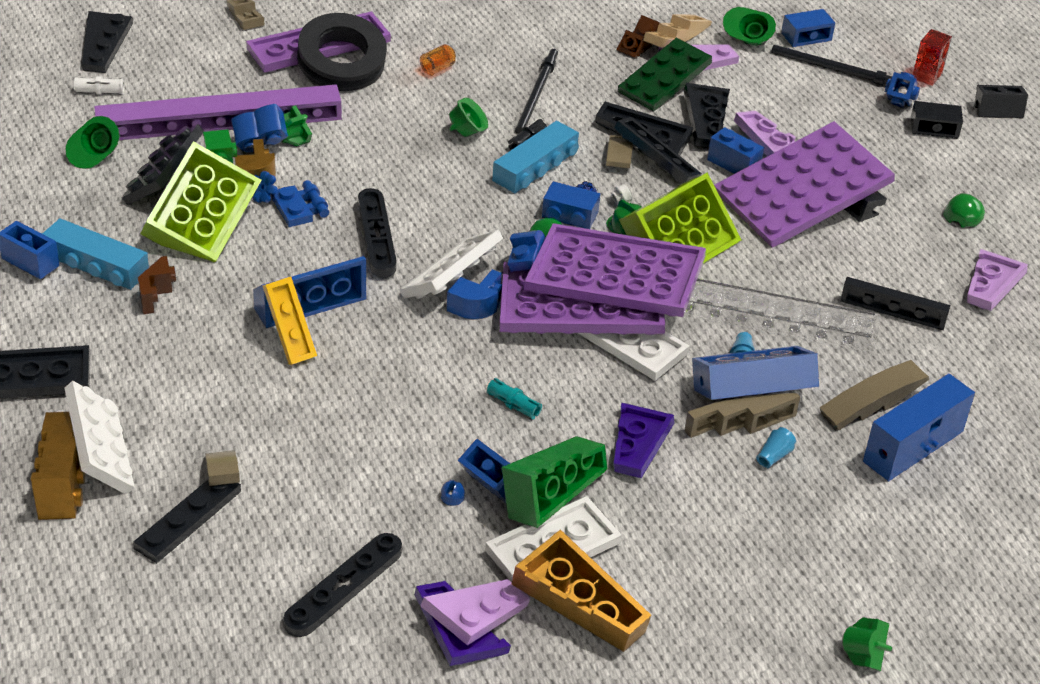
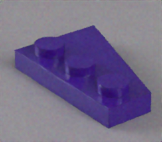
(639, 438)
(453, 648)

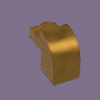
(259, 161)

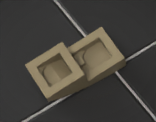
(245, 13)
(619, 152)
(222, 467)

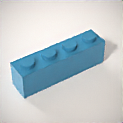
(535, 156)
(98, 254)

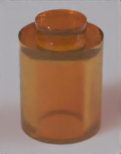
(437, 59)

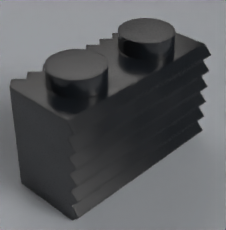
(936, 119)

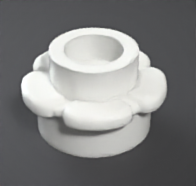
(621, 193)

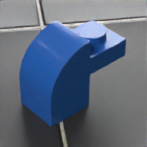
(525, 249)
(474, 299)

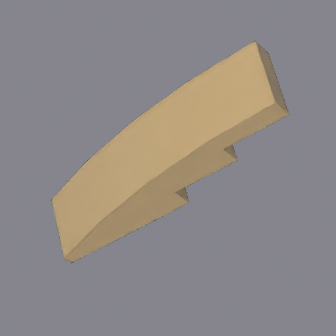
(681, 26)

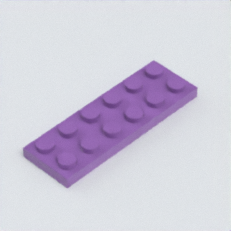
(281, 49)

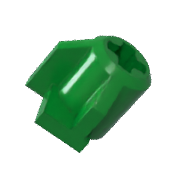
(296, 127)
(866, 642)

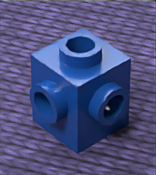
(899, 82)

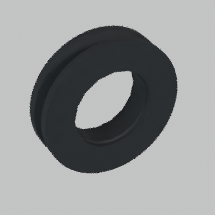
(341, 28)

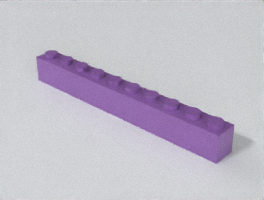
(216, 111)

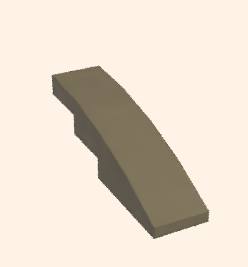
(873, 393)
(748, 412)

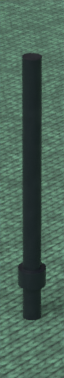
(546, 68)
(878, 77)

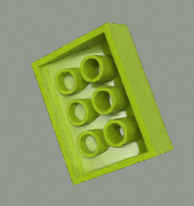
(201, 204)
(686, 216)

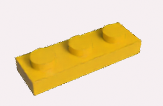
(289, 320)

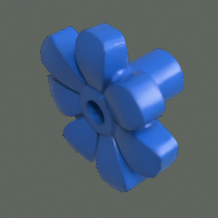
(265, 187)

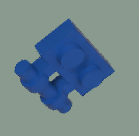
(293, 207)

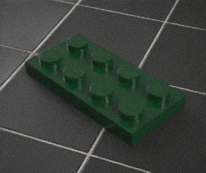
(665, 74)

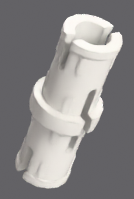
(99, 85)

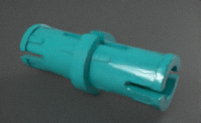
(514, 398)

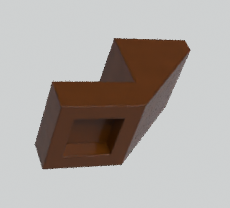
(632, 42)
(155, 281)

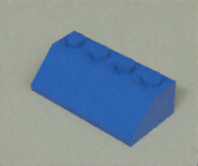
(321, 289)

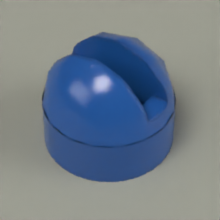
(457, 495)

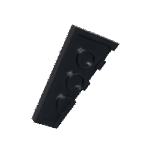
(103, 39)
(706, 110)
(669, 132)

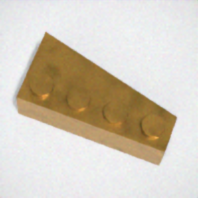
(57, 470)
(581, 591)

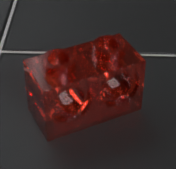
(931, 57)

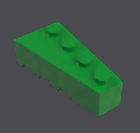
(551, 478)

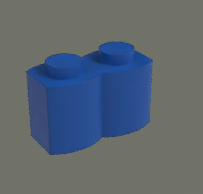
(263, 123)

